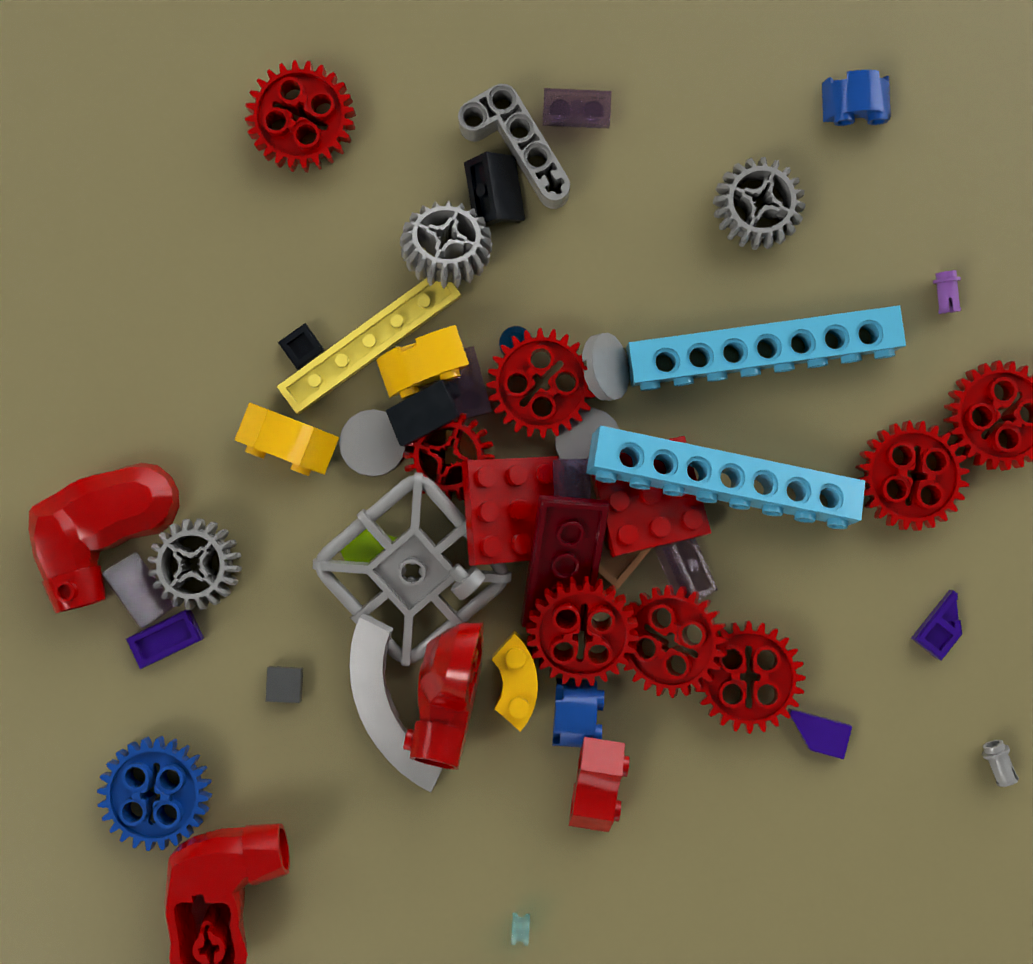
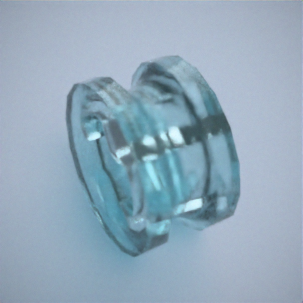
(520, 929)

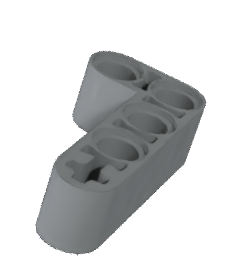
(521, 148)

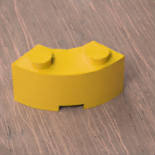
(418, 364)
(287, 439)
(519, 681)

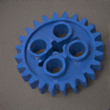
(125, 788)

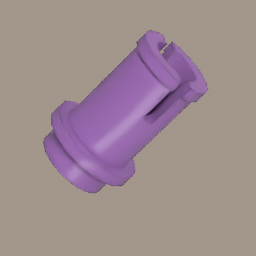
(947, 291)

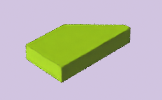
(363, 548)

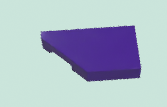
(941, 627)
(822, 734)

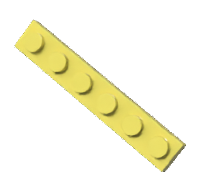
(366, 343)

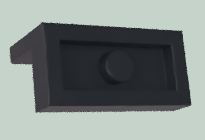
(494, 188)
(424, 412)

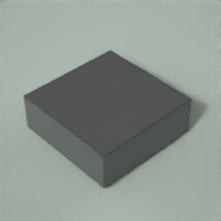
(284, 684)

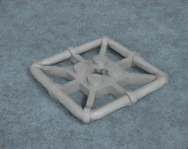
(389, 567)

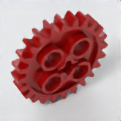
(314, 90)
(518, 363)
(979, 395)
(942, 481)
(684, 612)
(613, 633)
(780, 677)

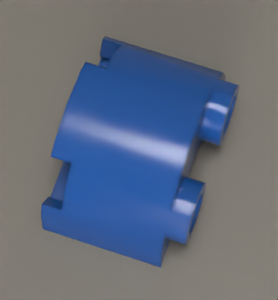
(857, 97)
(576, 713)

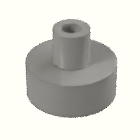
(466, 581)

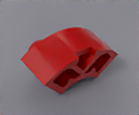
(597, 784)

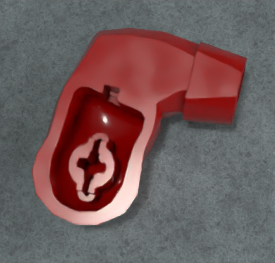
(94, 517)
(446, 696)
(208, 890)

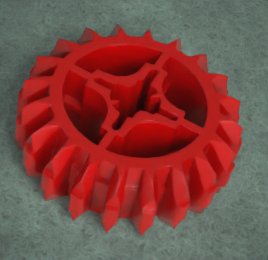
(458, 429)

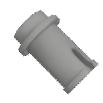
(997, 755)

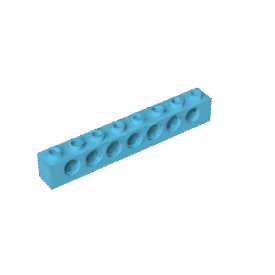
(882, 323)
(842, 493)

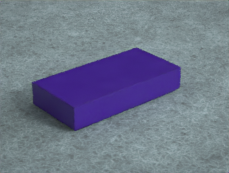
(165, 638)

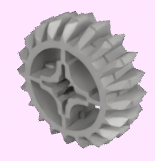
(771, 207)
(445, 236)
(174, 583)

